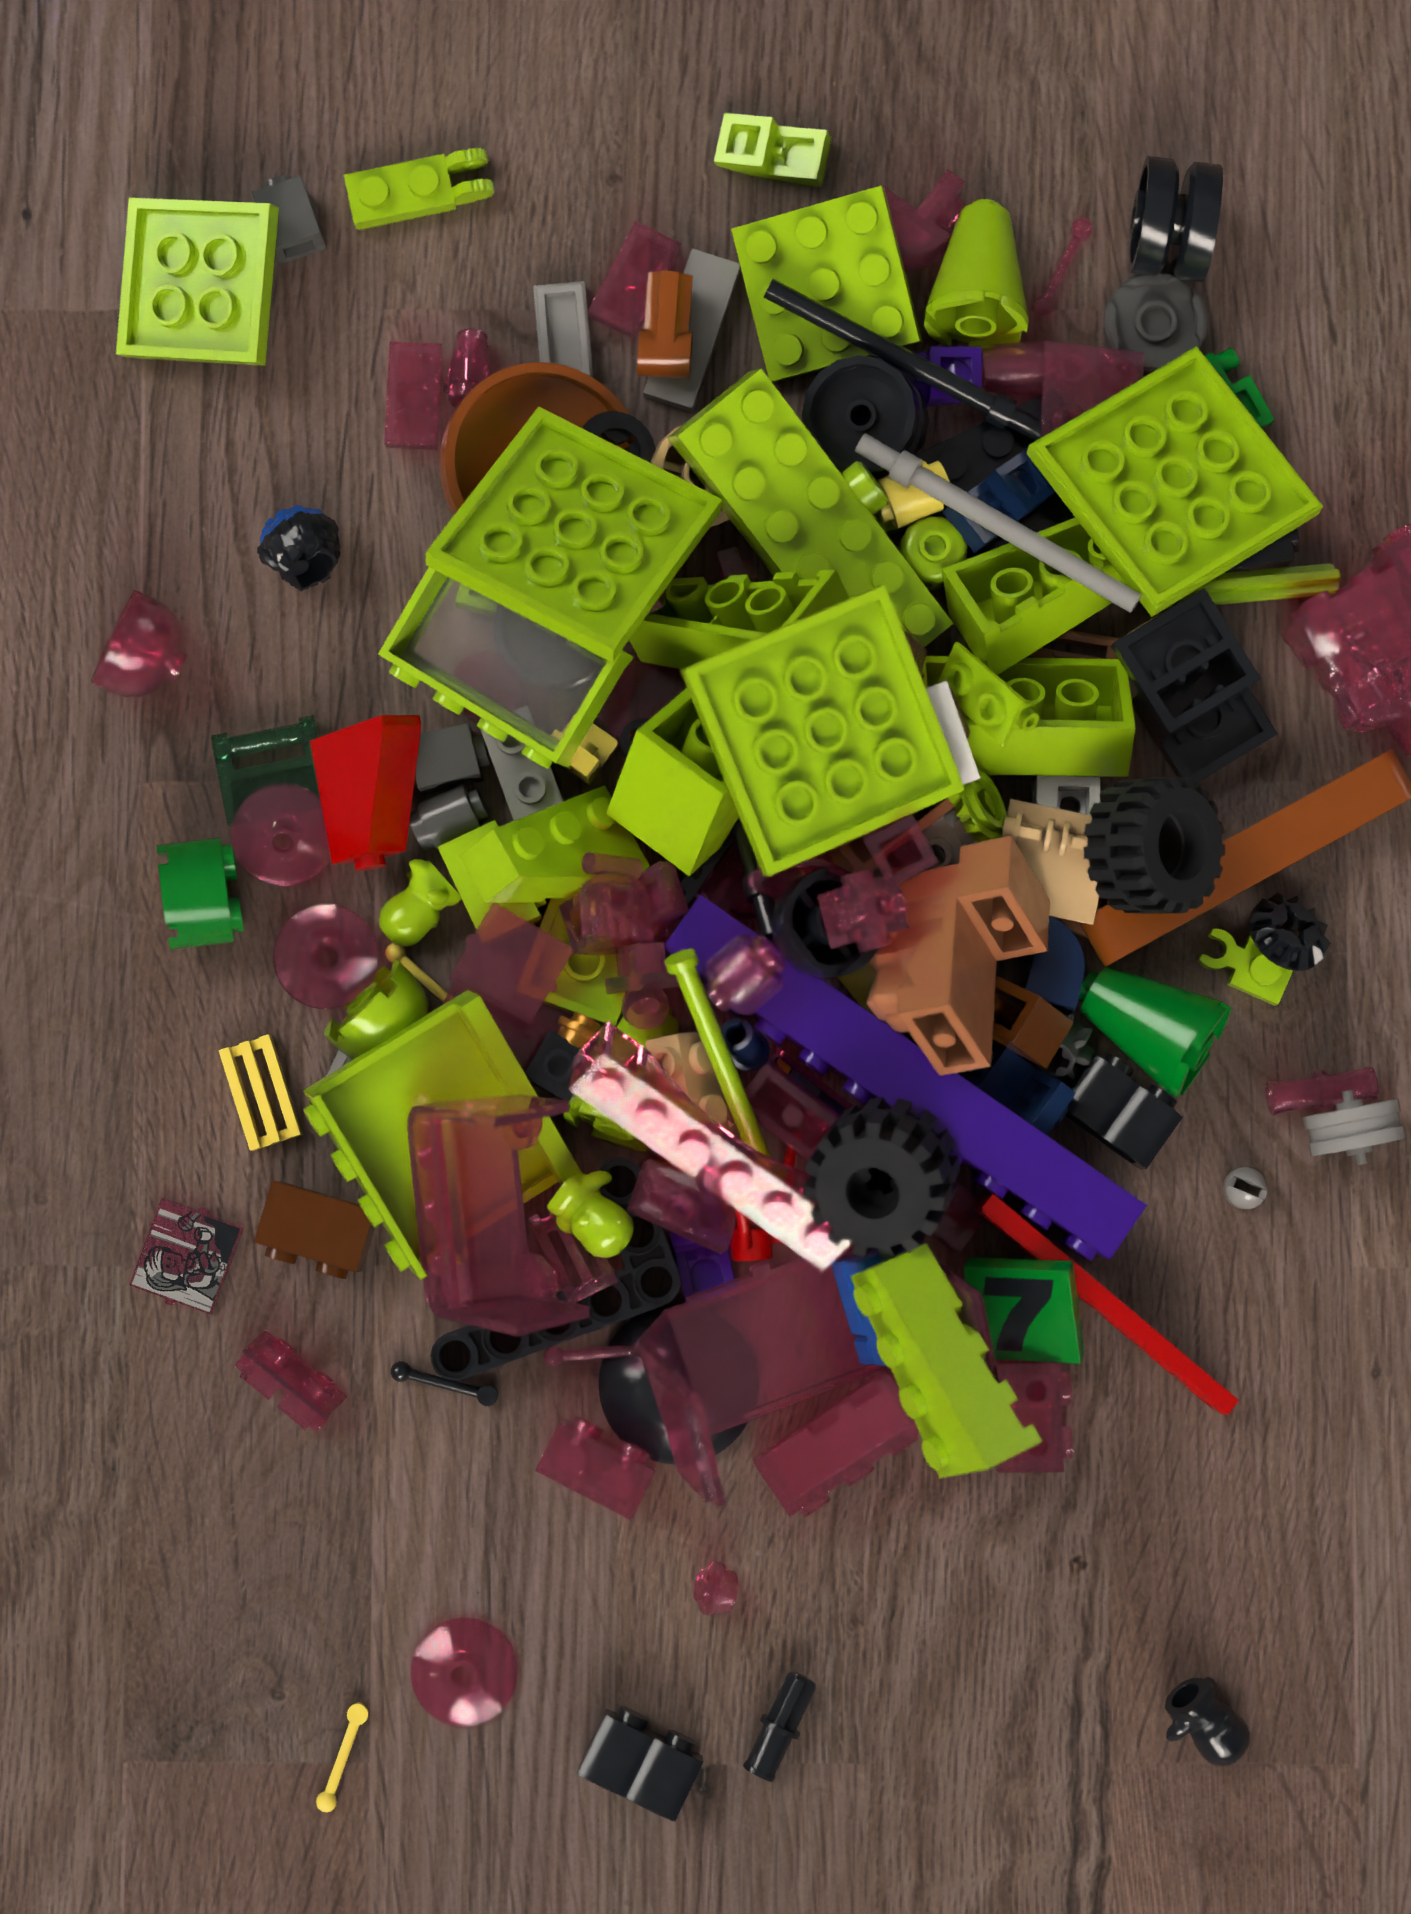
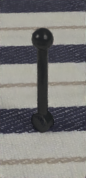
(486, 1395)

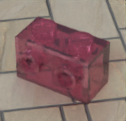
(1040, 1396)
(597, 1467)

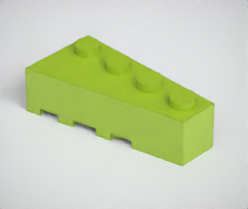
(939, 1365)

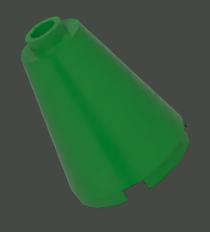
(1155, 1024)

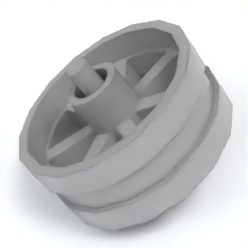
(1354, 1127)

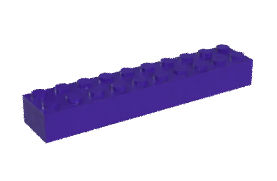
(880, 1062)

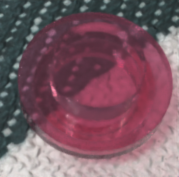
(715, 1589)

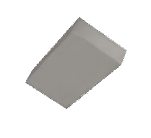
(563, 325)

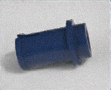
(747, 1047)

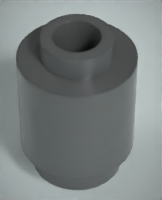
(448, 816)

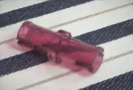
(1320, 1090)

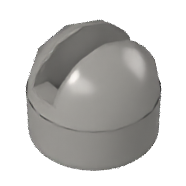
(1242, 1199)

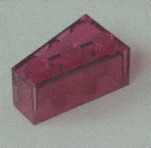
(837, 1445)

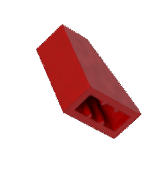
(367, 788)

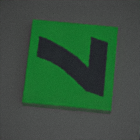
(1029, 1308)

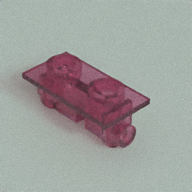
(273, 1364)

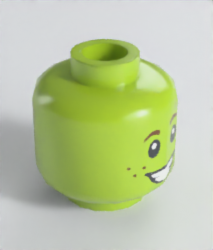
(930, 547)

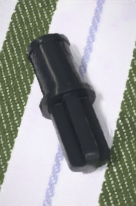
(780, 1726)

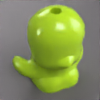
(416, 909)
(591, 1217)

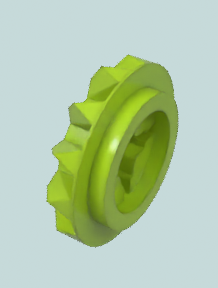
(980, 809)

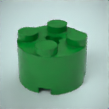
(197, 892)

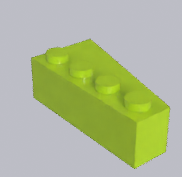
(1016, 603)
(712, 618)

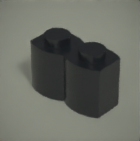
(1120, 1111)
(641, 1763)

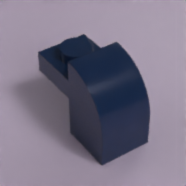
(1059, 971)
(1022, 1088)

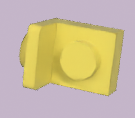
(592, 754)

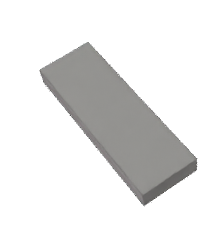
(711, 294)

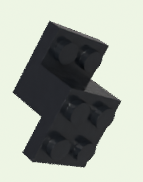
(1194, 688)

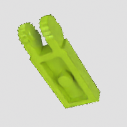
(415, 188)

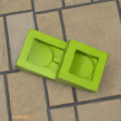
(772, 151)

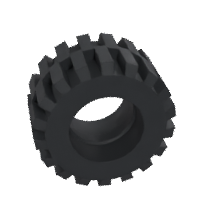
(1154, 845)

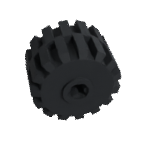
(878, 1206)

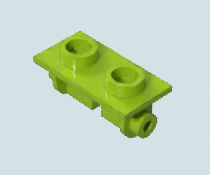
(986, 696)

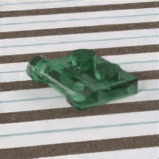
(240, 783)

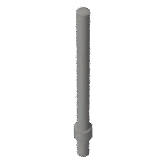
(908, 470)

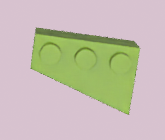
(545, 851)

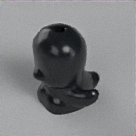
(1213, 1725)

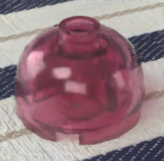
(140, 649)

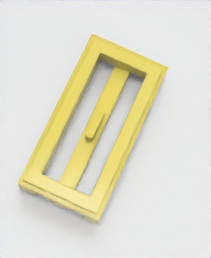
(241, 1101)

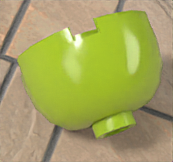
(379, 1011)

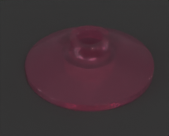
(277, 811)
(306, 937)
(468, 1644)

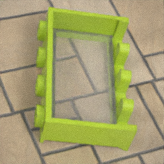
(500, 668)

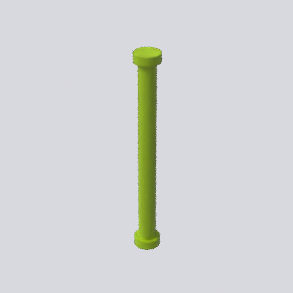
(684, 967)

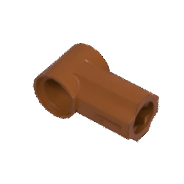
(666, 338)

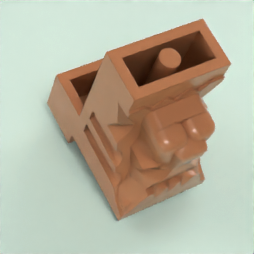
(943, 967)

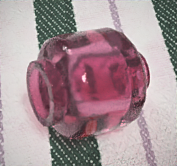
(744, 974)

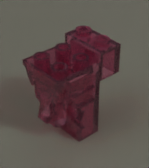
(1364, 642)

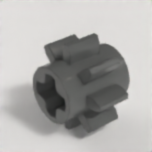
(1071, 1052)

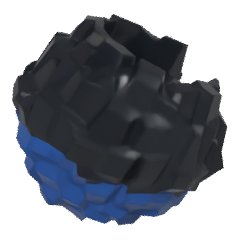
(300, 546)

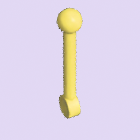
(397, 952)
(357, 1715)

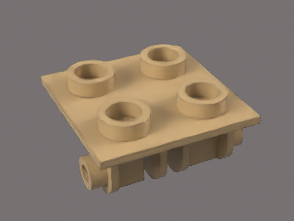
(1054, 850)

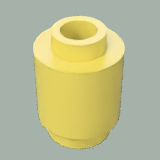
(910, 503)

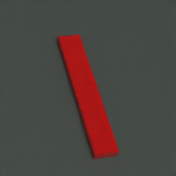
(1109, 1306)

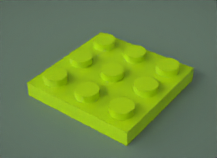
(838, 256)
(197, 280)

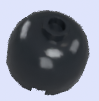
(802, 933)

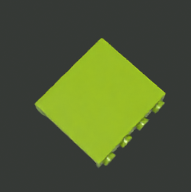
(436, 1059)

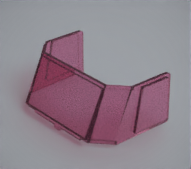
(756, 1351)

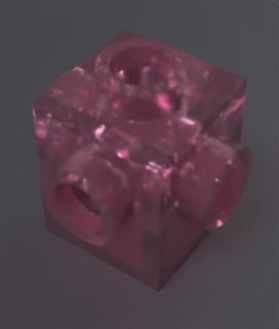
(864, 911)

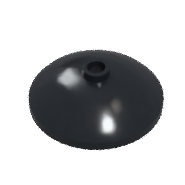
(630, 1400)

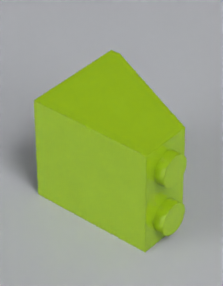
(674, 788)

